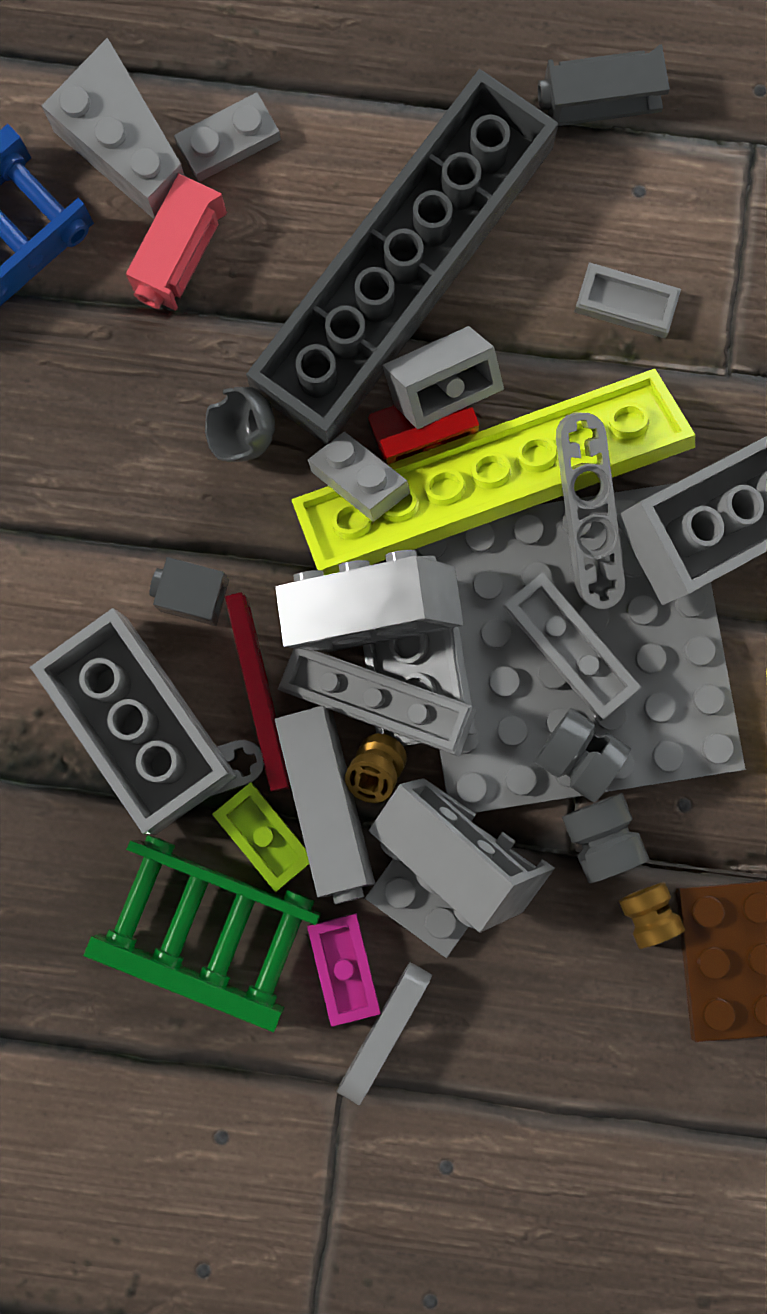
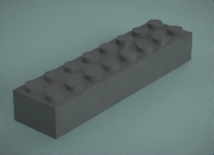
(403, 257)

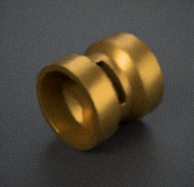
(376, 768)
(652, 915)

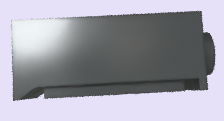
(604, 87)

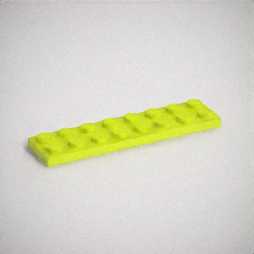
(496, 473)

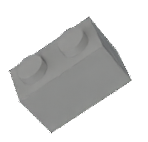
(443, 377)

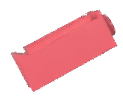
(175, 242)

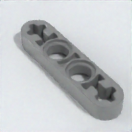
(598, 509)

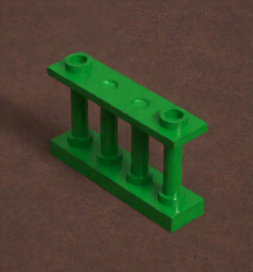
(164, 965)

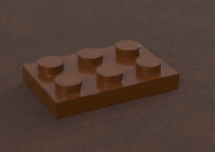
(725, 959)

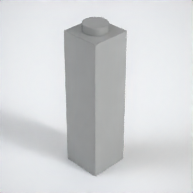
(325, 804)

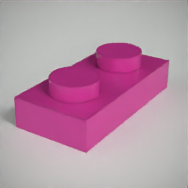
(344, 969)

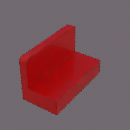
(401, 439)

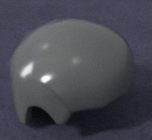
(239, 425)

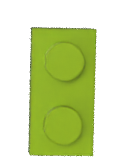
(263, 836)

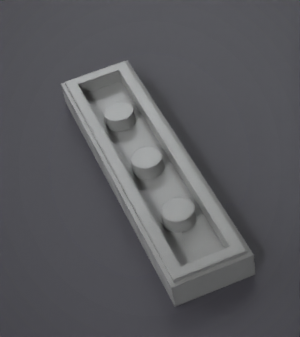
(378, 700)

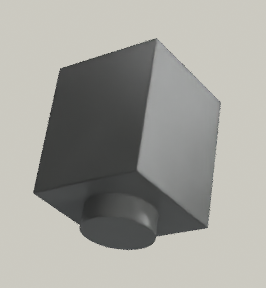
(189, 591)

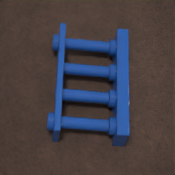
(65, 230)

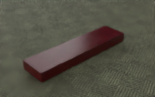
(258, 690)

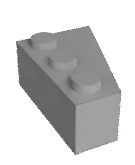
(113, 129)
(455, 857)

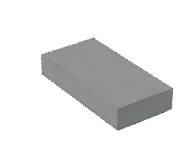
(627, 300)

